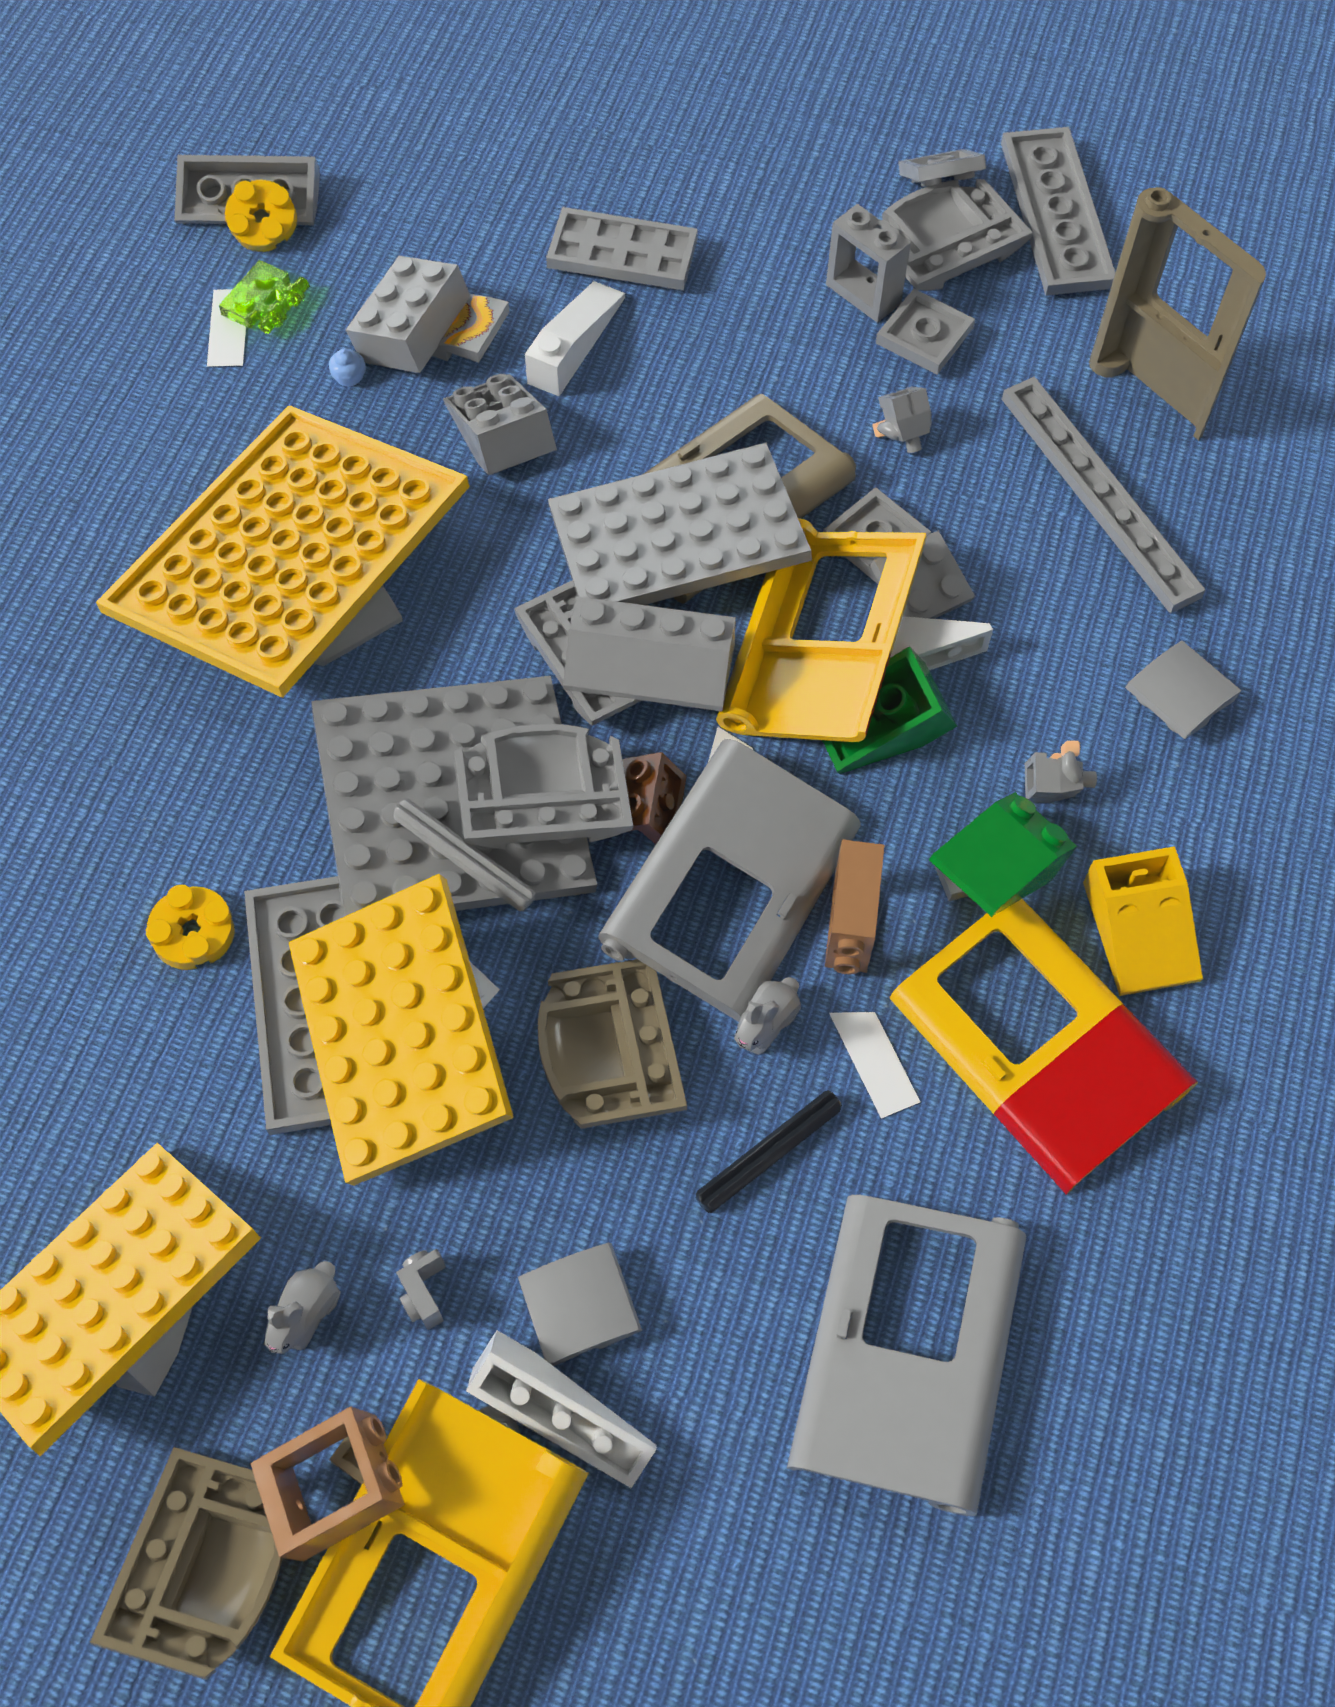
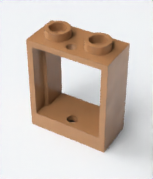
(854, 906)
(283, 1499)

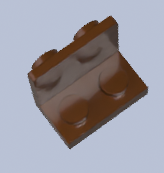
(654, 792)

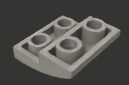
(1183, 689)
(579, 1303)

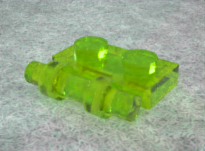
(255, 297)

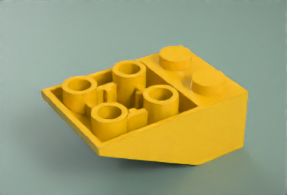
(1145, 920)

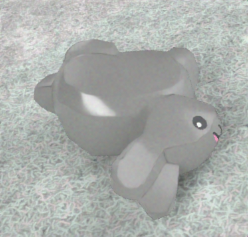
(767, 1013)
(303, 1304)

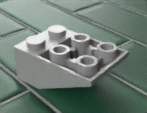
(501, 423)

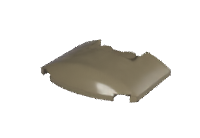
(609, 1044)
(193, 1569)

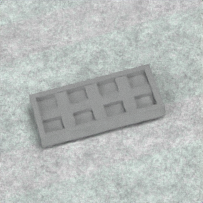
(622, 248)

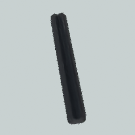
(768, 1151)

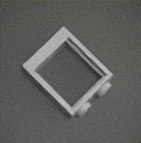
(868, 292)

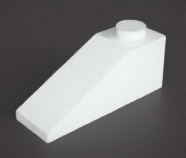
(942, 641)

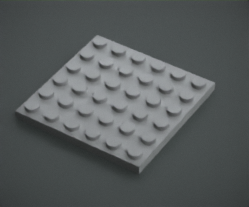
(403, 748)

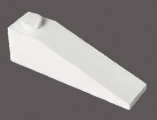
(569, 337)
(558, 1409)

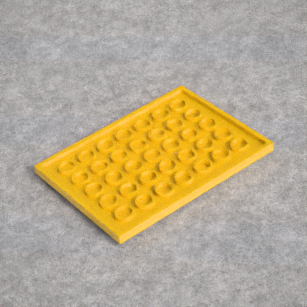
(284, 549)

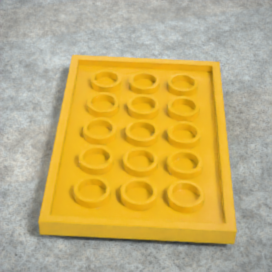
(398, 1031)
(110, 1292)

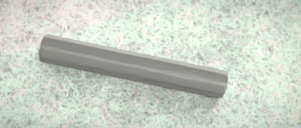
(464, 855)

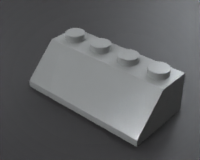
(649, 653)

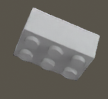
(408, 313)

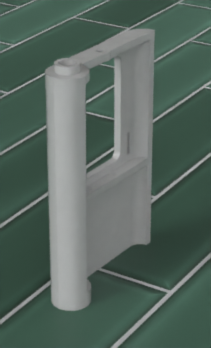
(765, 827)
(895, 1414)

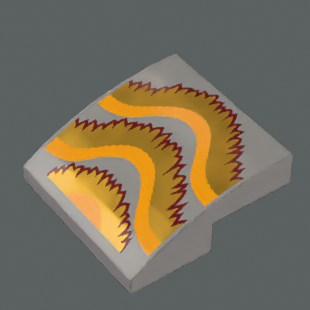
(473, 328)

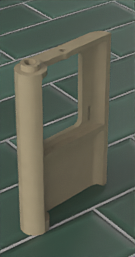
(1154, 339)
(806, 484)

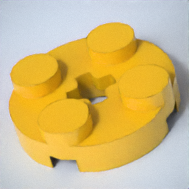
(272, 230)
(180, 906)

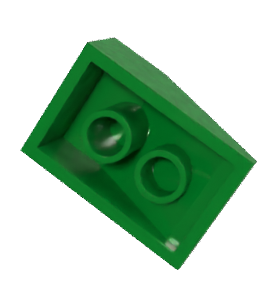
(904, 718)
(1004, 854)

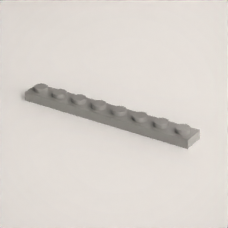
(1103, 495)

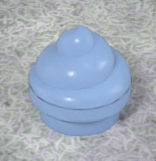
(347, 367)

